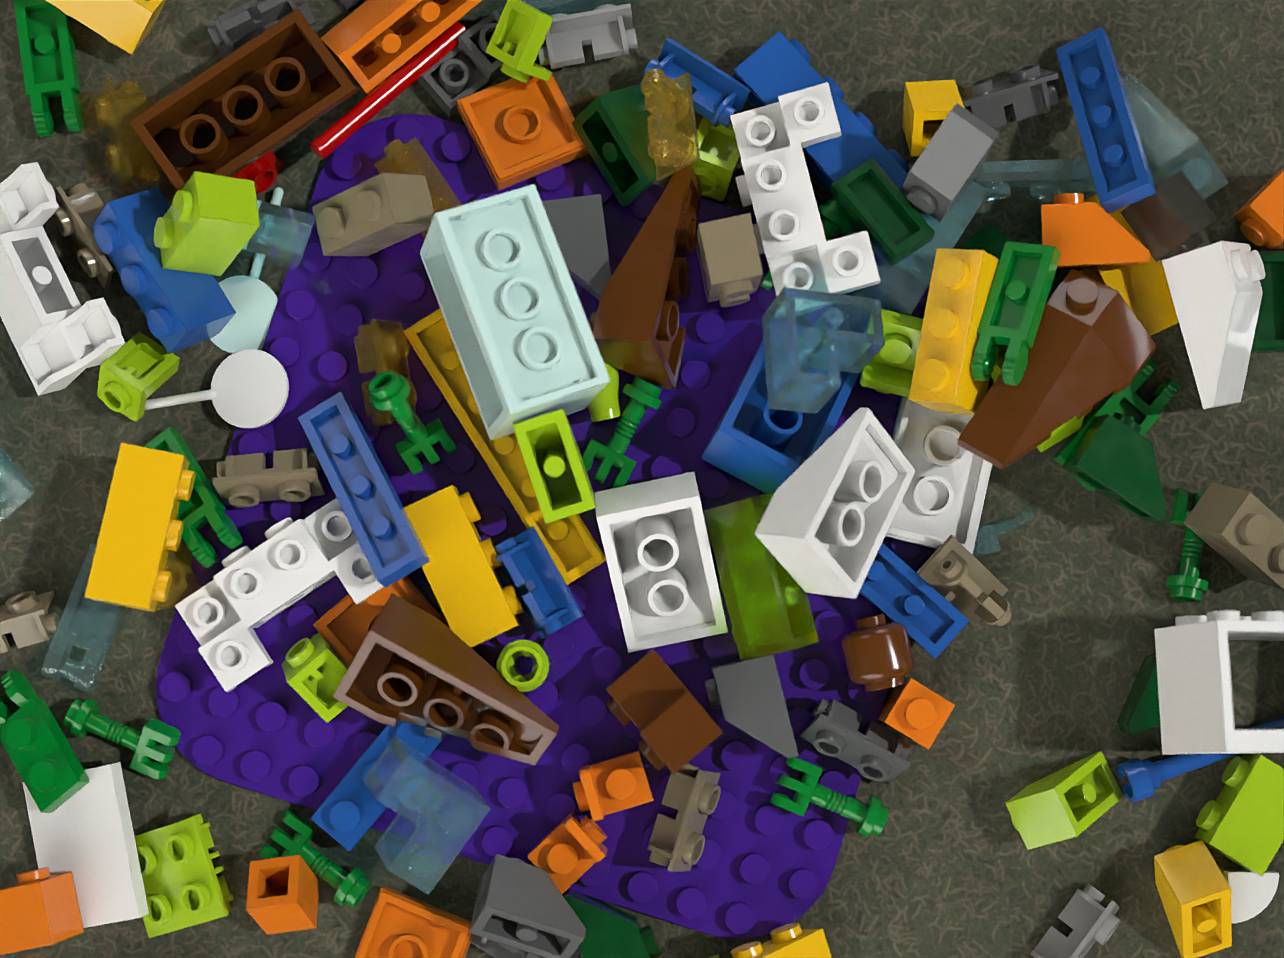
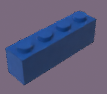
(785, 68)

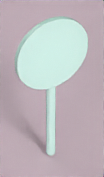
(253, 306)

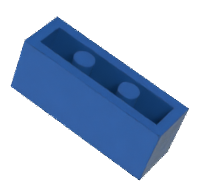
(177, 304)

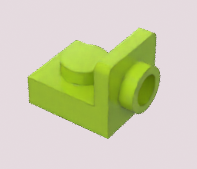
(519, 40)
(717, 159)
(894, 364)
(134, 375)
(316, 674)

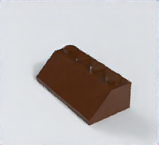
(245, 103)

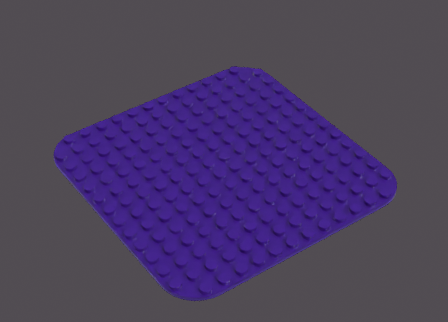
(757, 859)

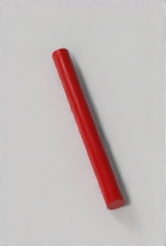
(387, 91)

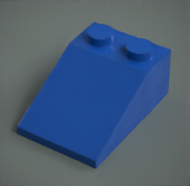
(766, 443)

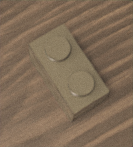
(374, 215)
(729, 259)
(1241, 532)

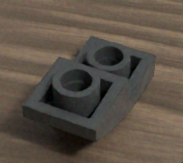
(465, 68)

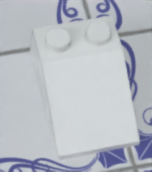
(1218, 311)
(837, 508)
(660, 562)

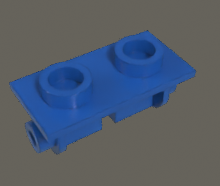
(713, 91)
(537, 582)

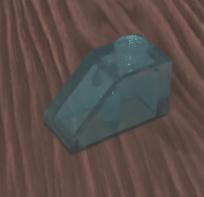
(280, 235)

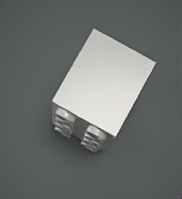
(1197, 683)

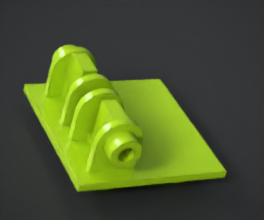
(181, 877)

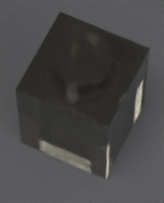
(1170, 217)

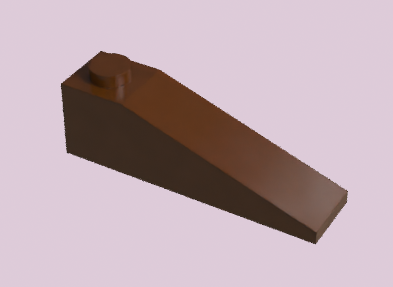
(640, 304)
(1080, 354)
(431, 678)

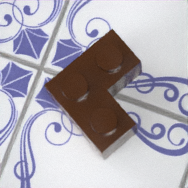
(663, 710)

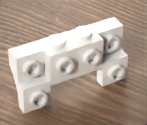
(784, 199)
(36, 299)
(268, 581)

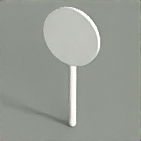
(245, 390)

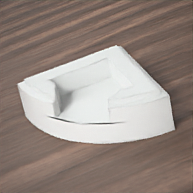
(1250, 892)

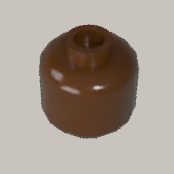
(877, 653)

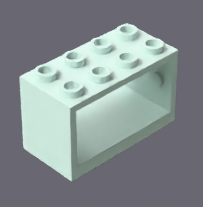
(512, 310)

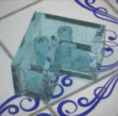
(812, 340)
(433, 815)

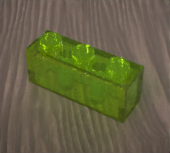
(762, 598)

